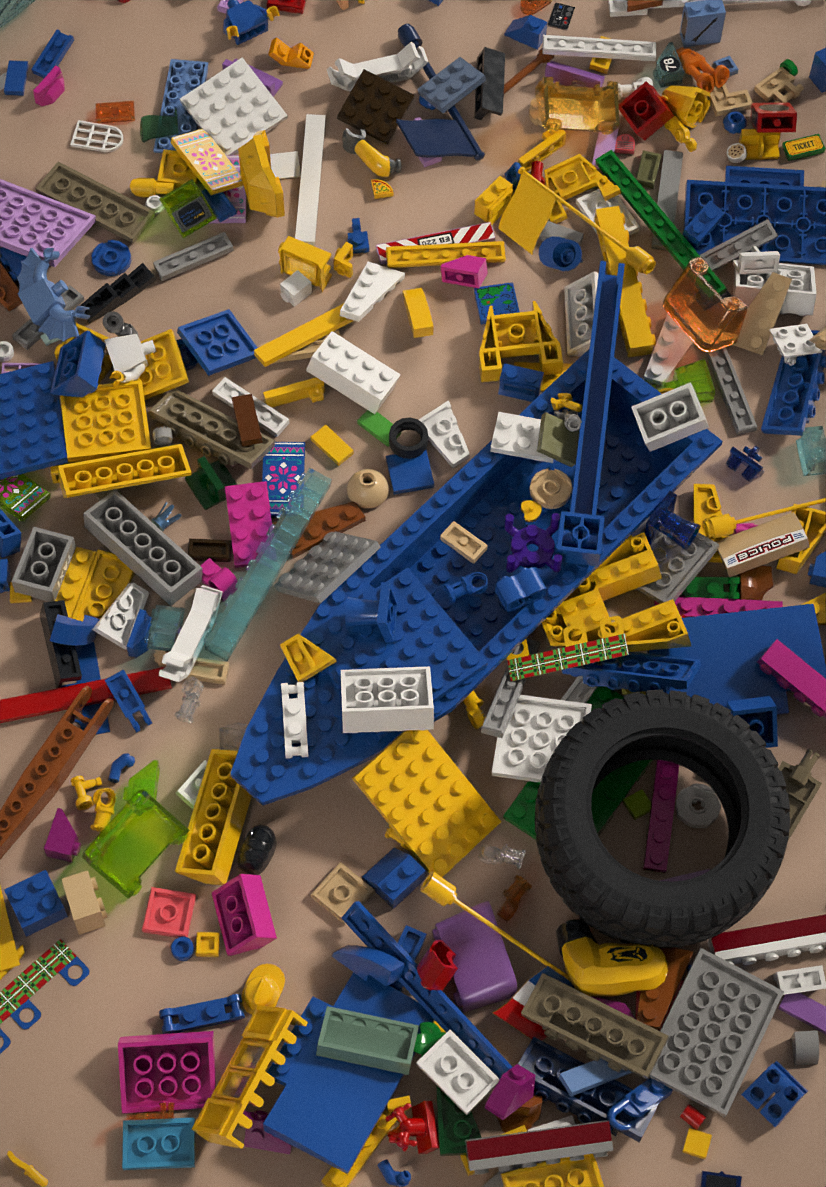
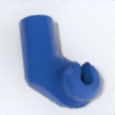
(117, 766)
(393, 1177)

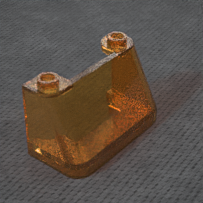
(702, 311)

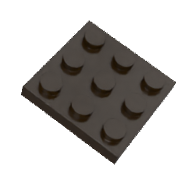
(375, 106)

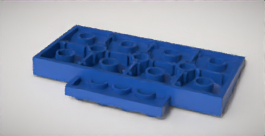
(763, 194)
(735, 642)
(331, 1102)

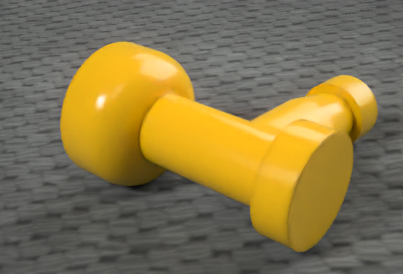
(84, 801)

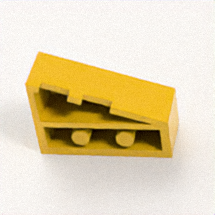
(814, 525)

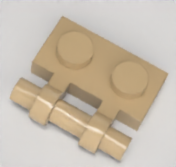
(777, 82)

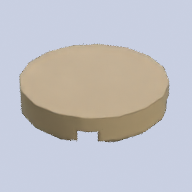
(551, 488)

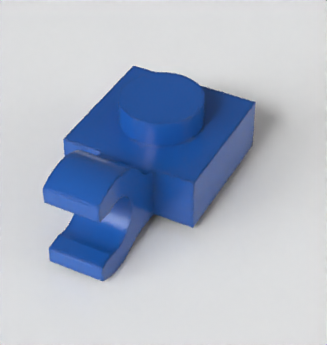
(357, 238)

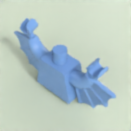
(44, 298)

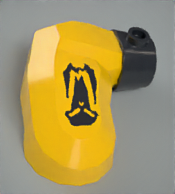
(608, 967)

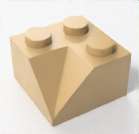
(85, 907)

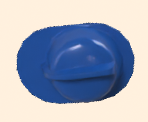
(560, 253)

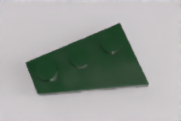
(454, 1126)

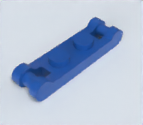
(202, 1014)

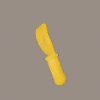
(29, 1170)

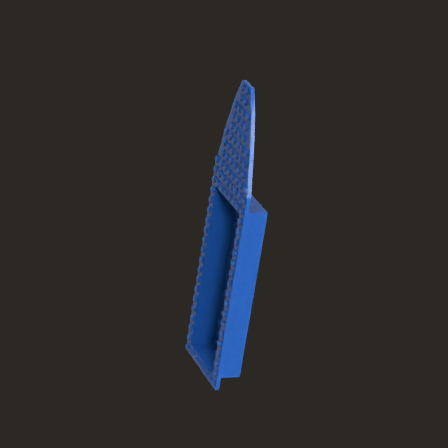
(478, 500)

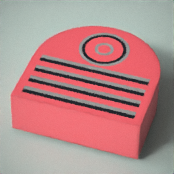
(625, 144)

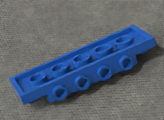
(795, 394)
(639, 672)

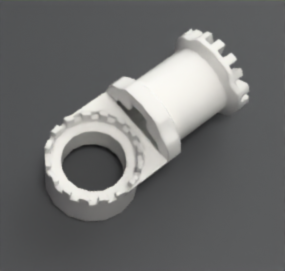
(625, 90)

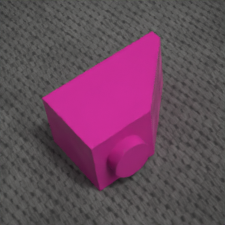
(465, 271)

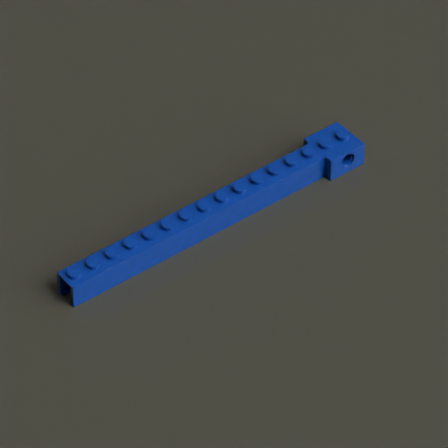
(581, 528)

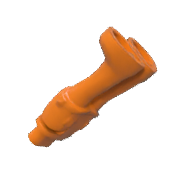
(694, 63)

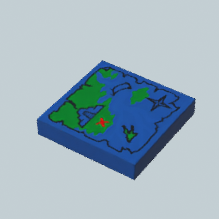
(499, 296)

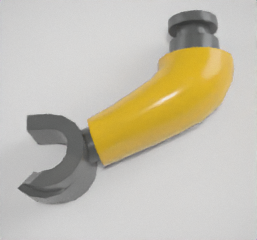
(374, 160)

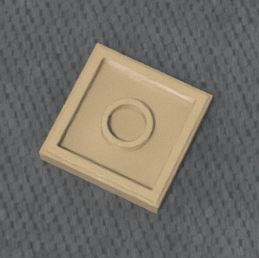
(341, 890)

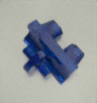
(753, 469)

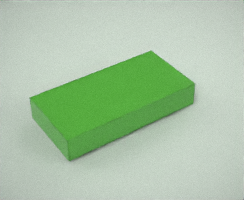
(376, 426)

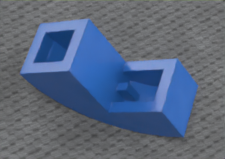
(74, 632)

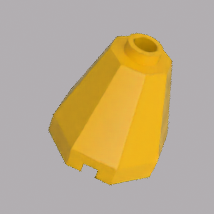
(687, 103)

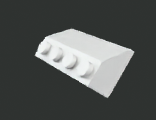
(579, 313)

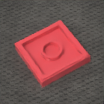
(169, 912)

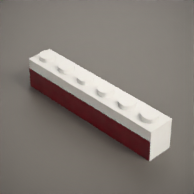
(770, 941)

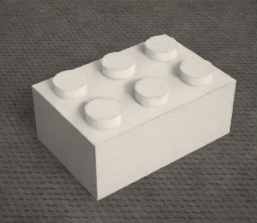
(670, 417)

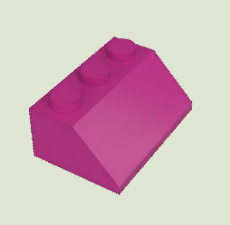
(243, 914)

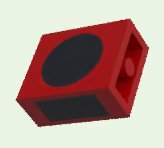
(773, 117)

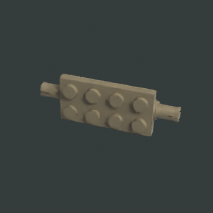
(800, 786)

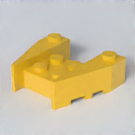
(518, 336)

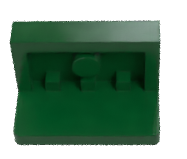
(209, 482)

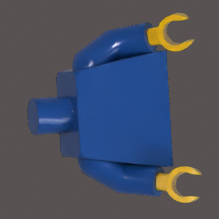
(247, 20)

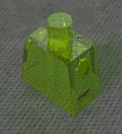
(700, 378)

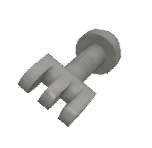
(571, 419)

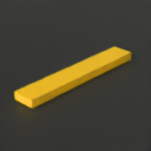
(441, 253)
(301, 336)

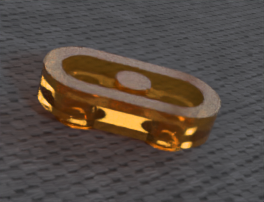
(534, 6)

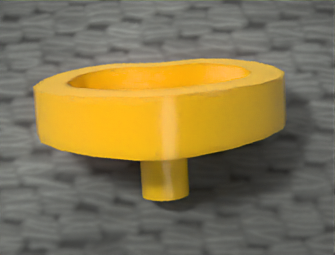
(531, 510)

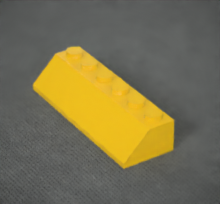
(123, 470)
(214, 823)

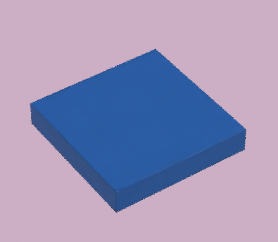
(409, 474)

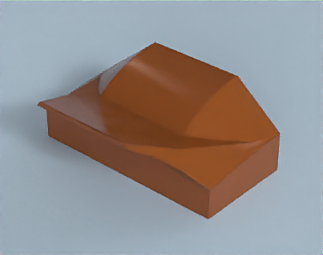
(755, 583)
(524, 1115)

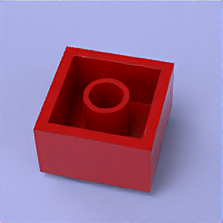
(645, 111)

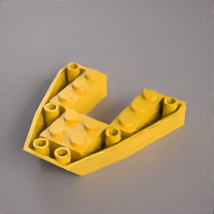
(623, 571)

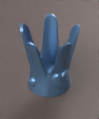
(160, 520)

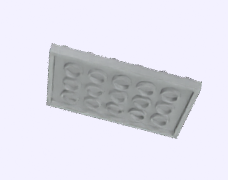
(714, 1031)

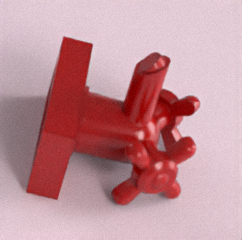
(420, 1126)

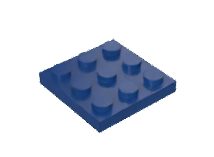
(218, 342)

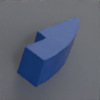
(370, 963)

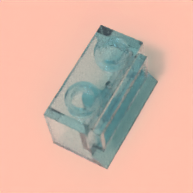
(812, 451)

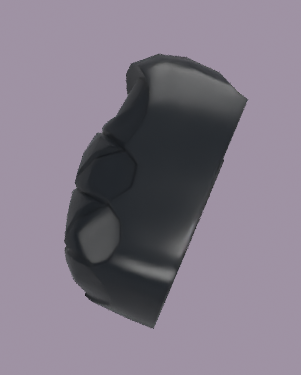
(257, 850)

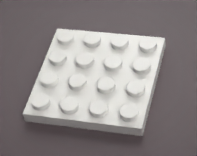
(233, 107)
(533, 736)

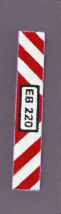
(469, 234)

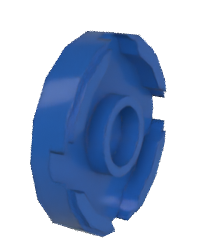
(111, 258)

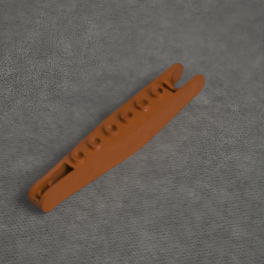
(49, 769)

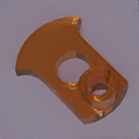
(161, 1115)

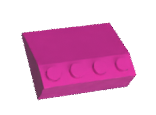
(166, 1070)

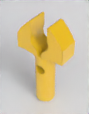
(565, 400)

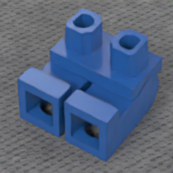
(786, 1089)

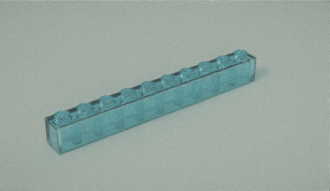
(267, 565)

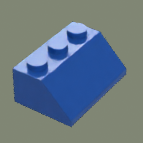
(79, 366)

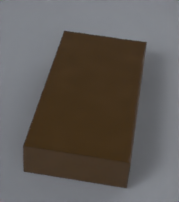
(209, 548)

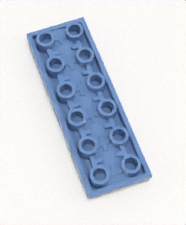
(181, 79)

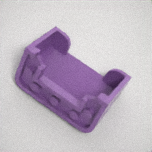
(481, 959)

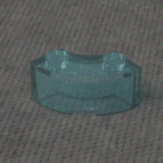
(164, 627)

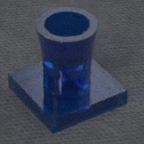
(670, 524)

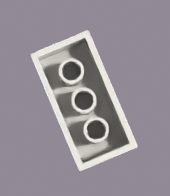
(353, 372)

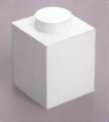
(295, 288)

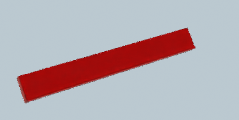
(61, 698)

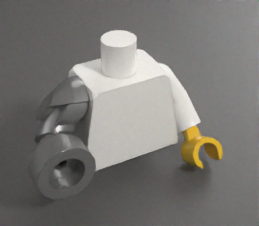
(126, 349)

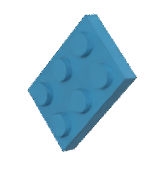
(158, 1144)

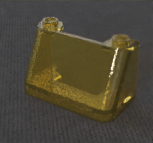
(578, 107)

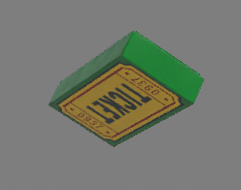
(803, 147)

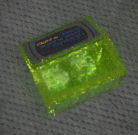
(187, 208)

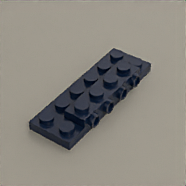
(589, 1105)

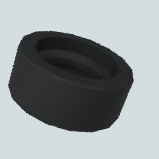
(408, 451)

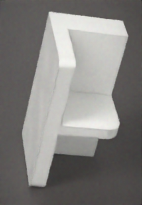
(757, 262)

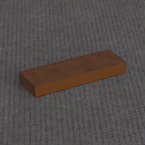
(247, 420)

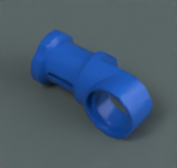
(465, 586)

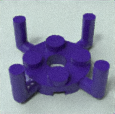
(532, 535)

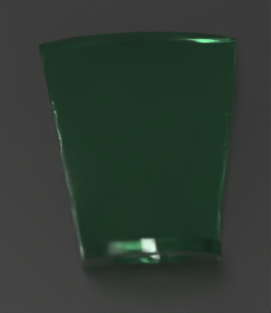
(158, 126)

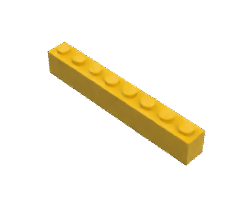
(632, 313)

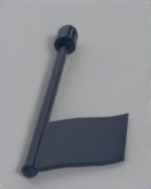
(436, 136)

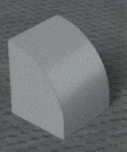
(805, 1047)

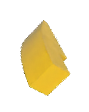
(418, 312)

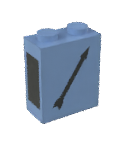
(702, 22)

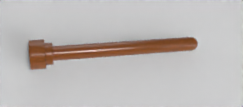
(541, 58)

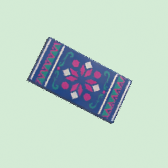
(282, 470)

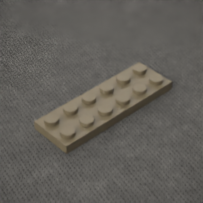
(111, 208)

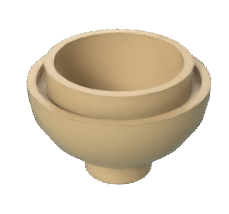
(369, 494)

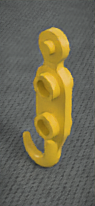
(680, 132)

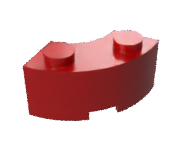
(437, 966)

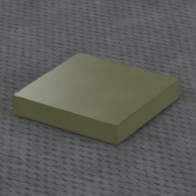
(557, 440)

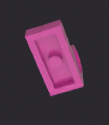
(218, 578)

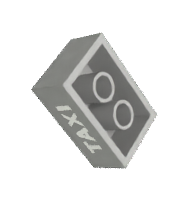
(43, 564)

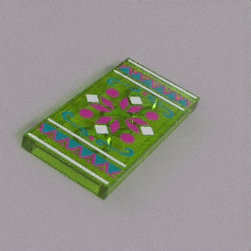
(21, 496)

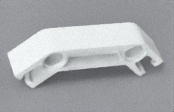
(391, 68)
(190, 639)

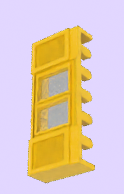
(244, 1073)

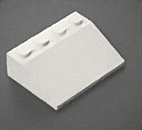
(801, 293)
(387, 699)

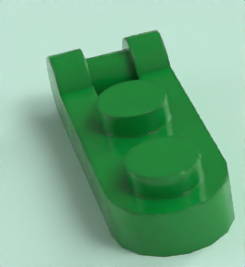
(713, 587)

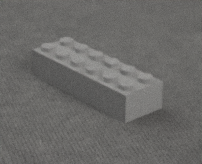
(143, 547)

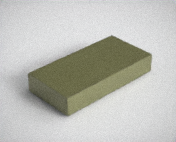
(648, 169)

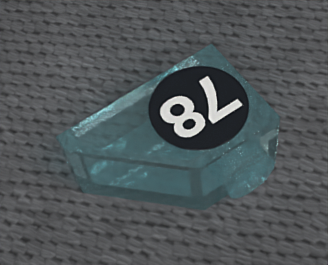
(668, 67)

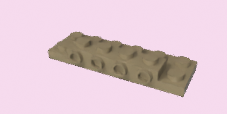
(207, 429)
(594, 1027)

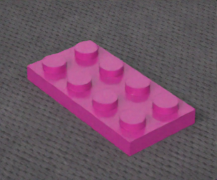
(248, 519)

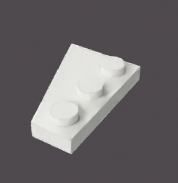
(445, 434)
(121, 616)

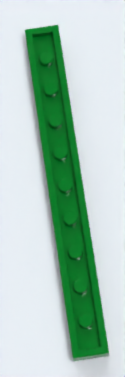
(653, 215)

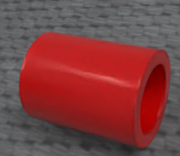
(693, 1117)

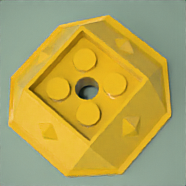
(260, 184)

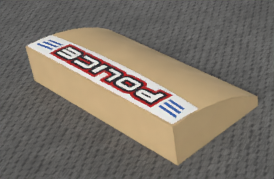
(762, 544)

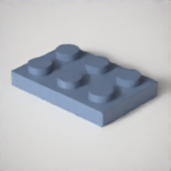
(451, 84)

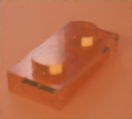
(115, 112)

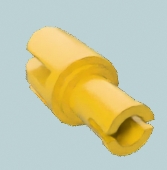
(149, 186)

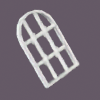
(91, 131)

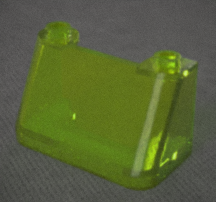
(134, 842)

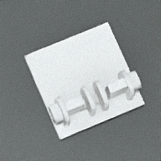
(794, 342)

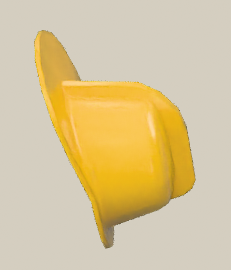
(263, 987)

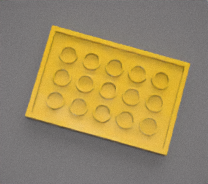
(426, 800)

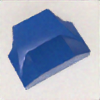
(136, 644)

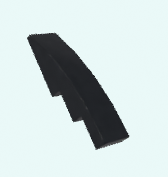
(119, 292)

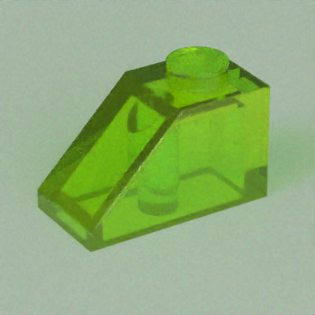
(145, 779)

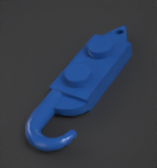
(639, 1102)

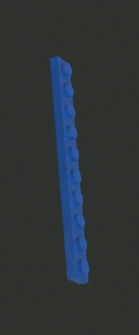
(433, 1001)

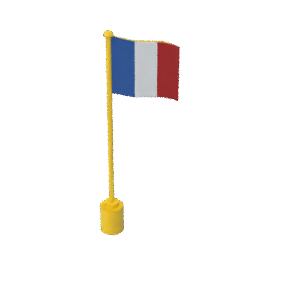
(444, 893)

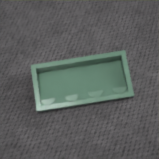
(367, 1040)

